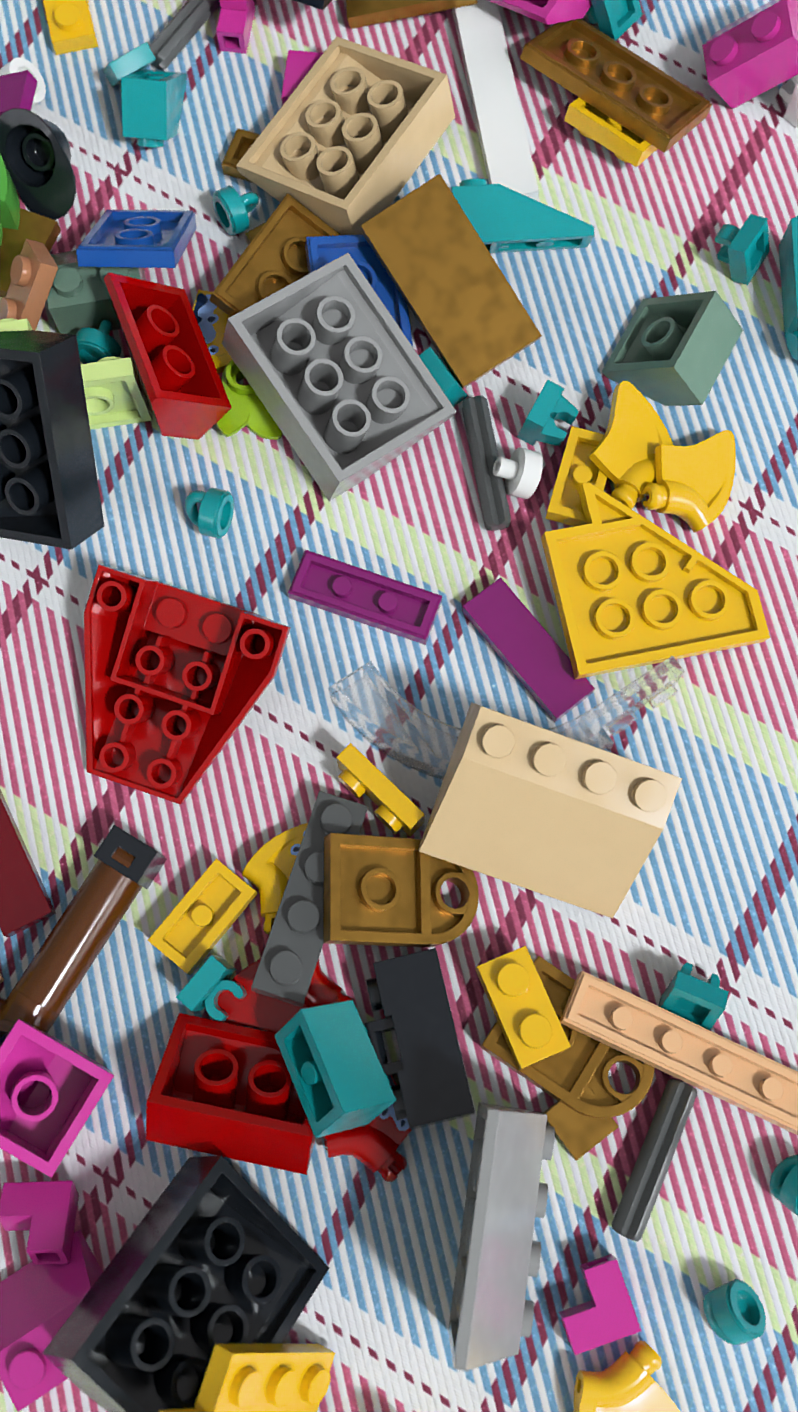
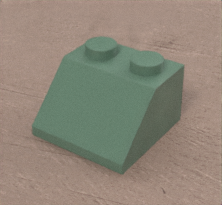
(81, 296)
(675, 347)

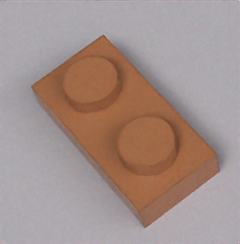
(30, 284)

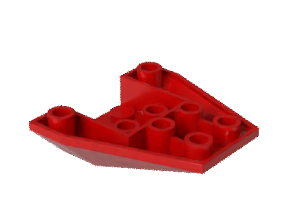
(168, 680)

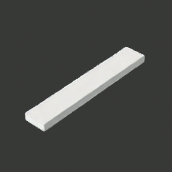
(495, 98)

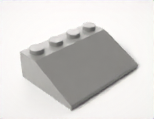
(336, 374)
(498, 1234)

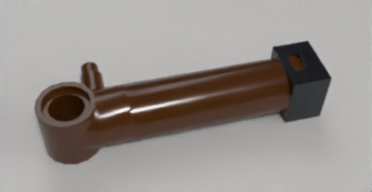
(81, 931)

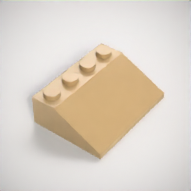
(351, 134)
(547, 811)

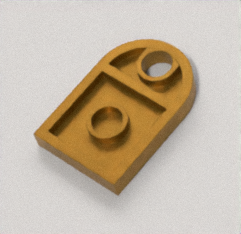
(390, 893)
(583, 1064)

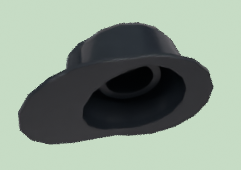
(38, 162)

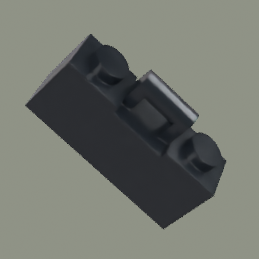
(431, 1062)

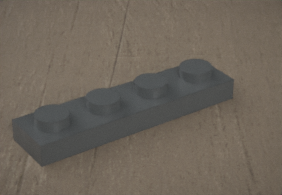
(299, 922)

